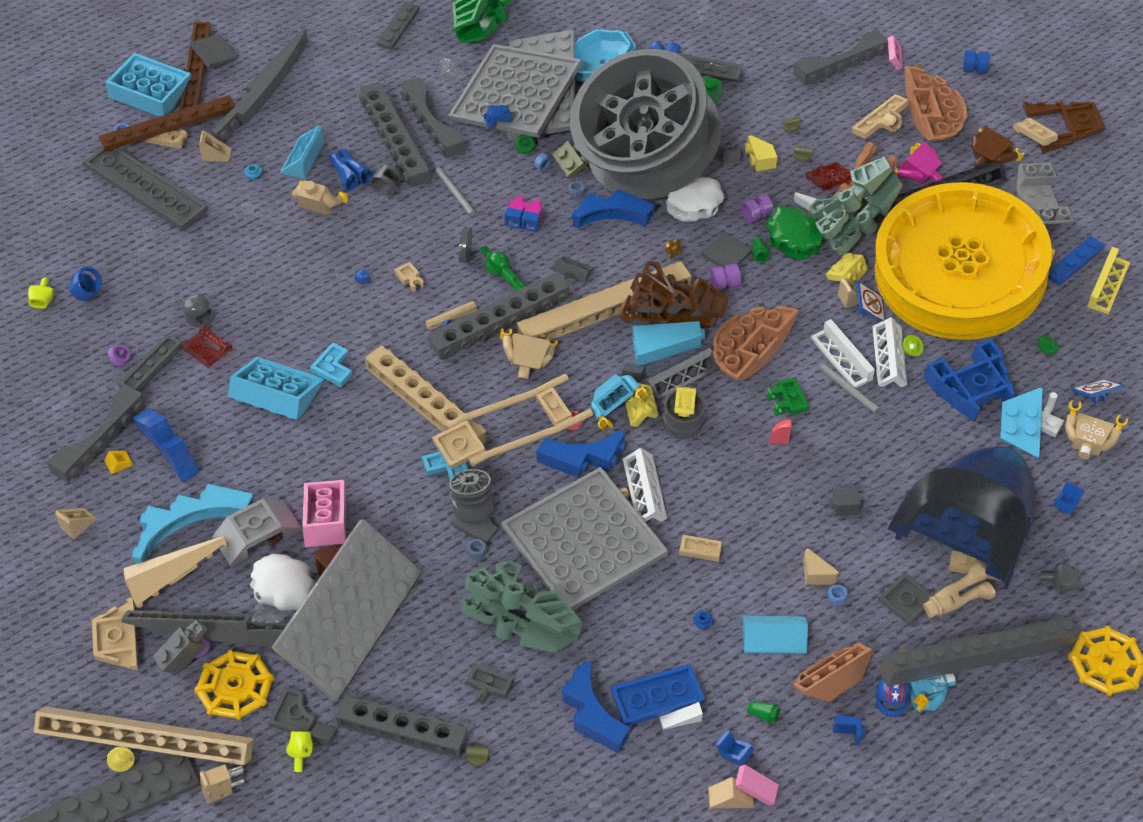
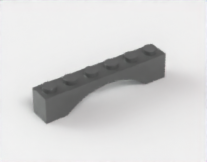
(815, 68)
(448, 139)
(71, 460)

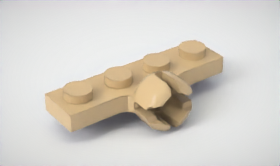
(884, 117)

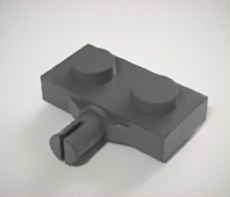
(488, 682)

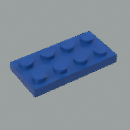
(657, 695)

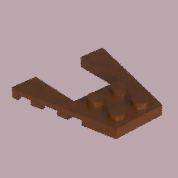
(1080, 119)

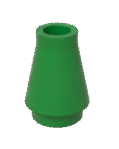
(760, 251)
(765, 711)

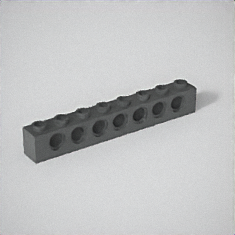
(395, 134)
(544, 292)

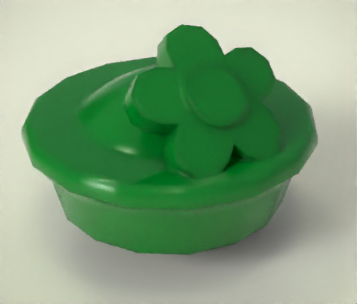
(525, 144)
(1047, 345)

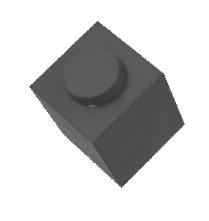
(845, 501)

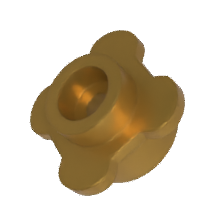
(673, 248)

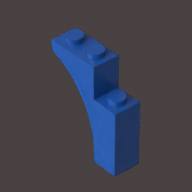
(618, 206)
(172, 447)
(577, 457)
(590, 716)

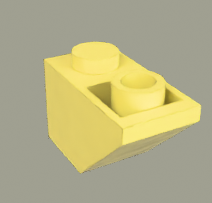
(761, 154)

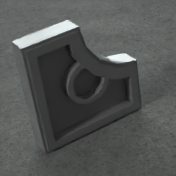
(480, 529)
(290, 713)

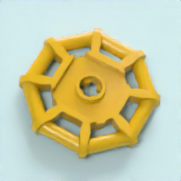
(1112, 650)
(234, 695)

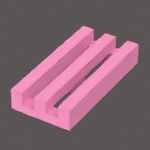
(895, 53)

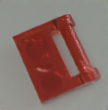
(204, 352)

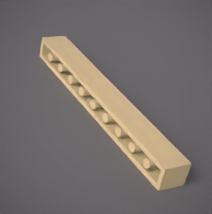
(589, 309)
(143, 735)

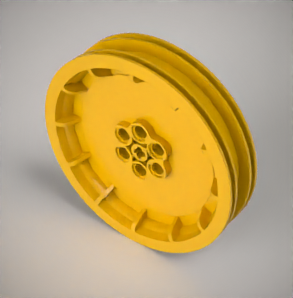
(962, 261)

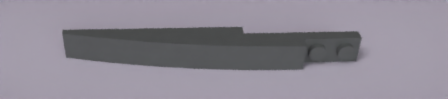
(262, 87)
(220, 626)

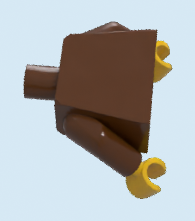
(993, 147)

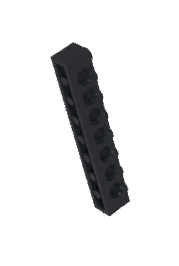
(984, 174)

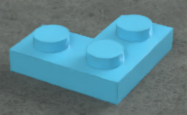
(329, 365)
(435, 463)

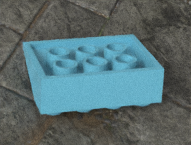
(147, 85)
(274, 387)

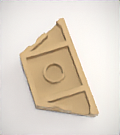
(114, 640)

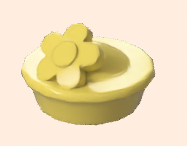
(120, 759)

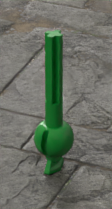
(498, 265)

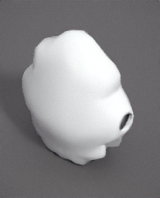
(696, 200)
(281, 581)

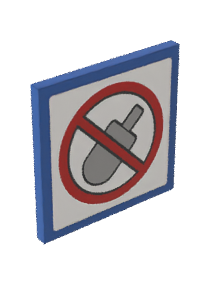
(870, 302)
(1097, 389)

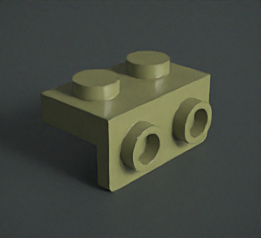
(570, 159)

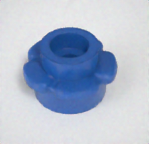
(703, 624)

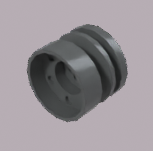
(679, 426)
(472, 495)

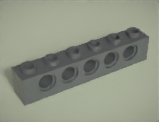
(409, 735)

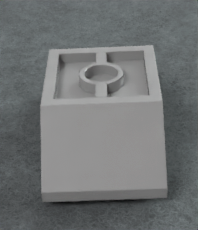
(1035, 190)
(253, 526)

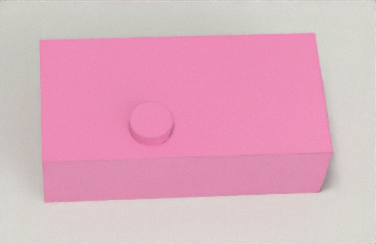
(324, 513)

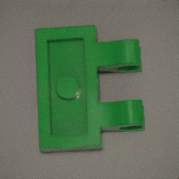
(792, 397)

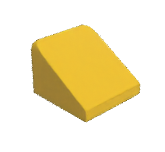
(117, 461)

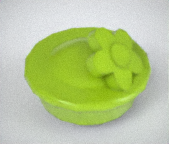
(913, 346)

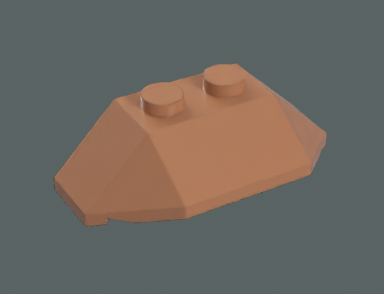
(835, 673)

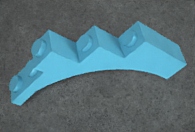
(161, 523)

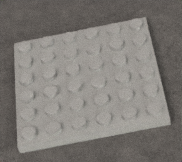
(522, 80)
(584, 538)

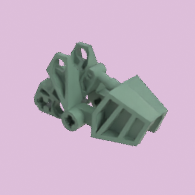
(836, 218)
(552, 619)

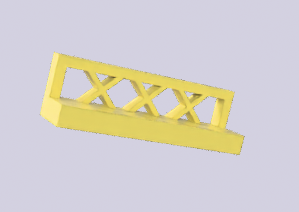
(1103, 278)

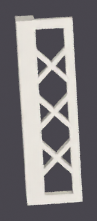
(893, 349)
(849, 352)
(648, 483)

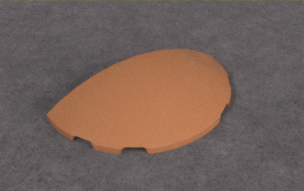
(934, 105)
(751, 340)

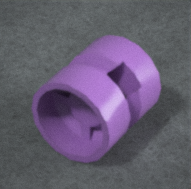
(756, 209)
(726, 276)

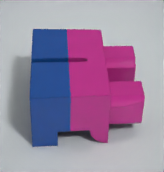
(523, 214)

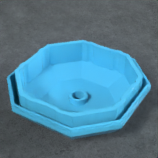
(599, 48)

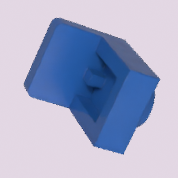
(497, 113)
(1069, 498)
(849, 725)
(734, 749)

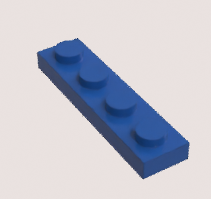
(1075, 260)

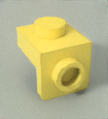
(685, 401)

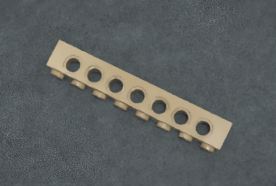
(416, 391)

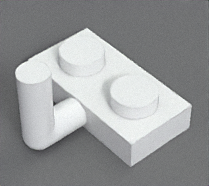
(1050, 423)

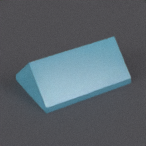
(304, 153)
(775, 634)

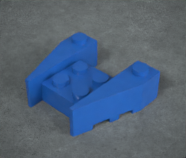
(973, 384)

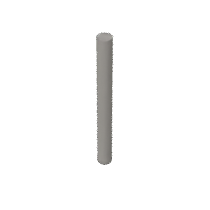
(455, 191)
(849, 388)

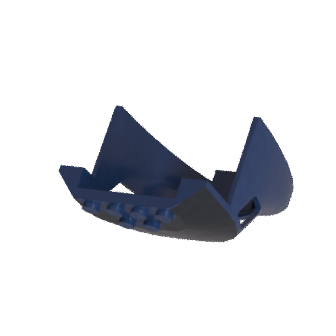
(975, 507)

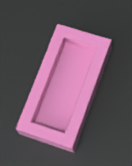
(756, 785)

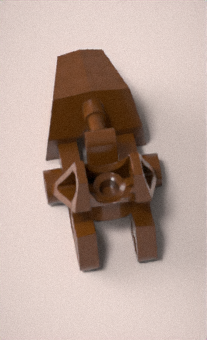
(664, 305)

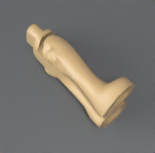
(949, 599)

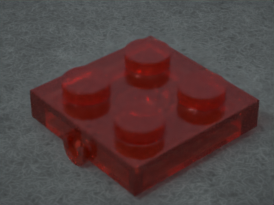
(829, 176)

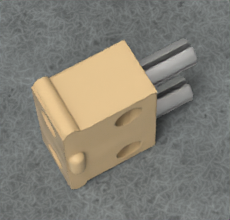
(218, 783)

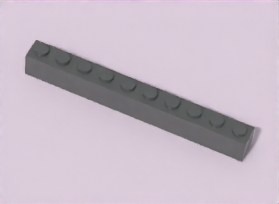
(978, 651)

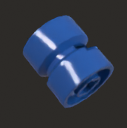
(975, 61)

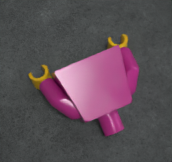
(920, 164)

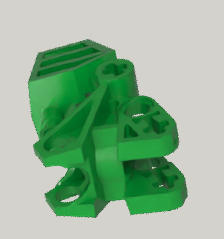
(470, 25)

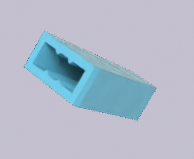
(665, 340)

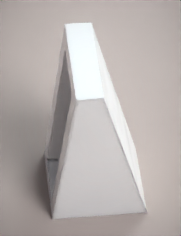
(805, 201)
(683, 716)

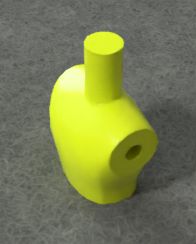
(40, 295)
(299, 748)

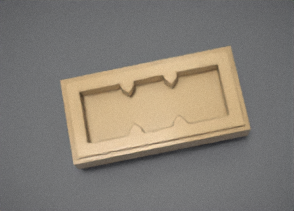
(700, 548)

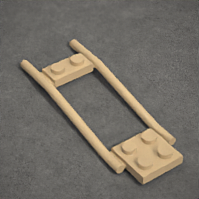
(462, 444)

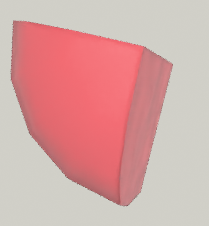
(781, 432)

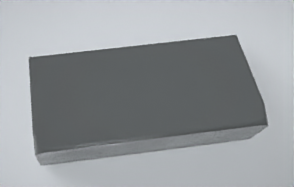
(573, 269)

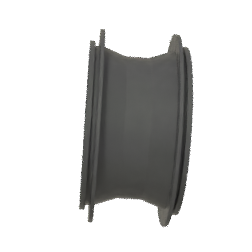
(646, 123)

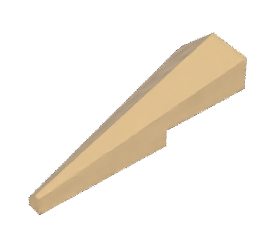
(152, 575)

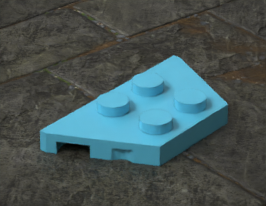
(1023, 422)

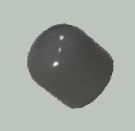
(386, 174)
(195, 306)

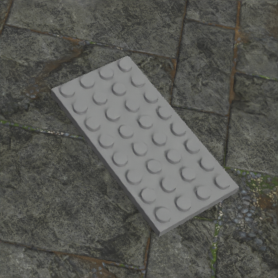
(557, 44)
(347, 610)

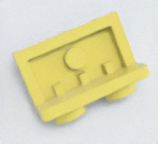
(849, 266)
(639, 411)

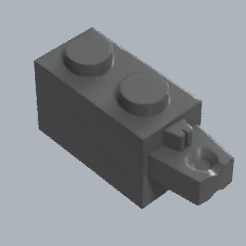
(181, 648)

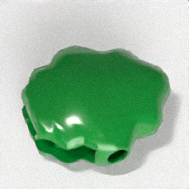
(794, 232)

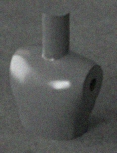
(1063, 578)

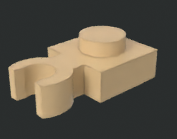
(408, 274)

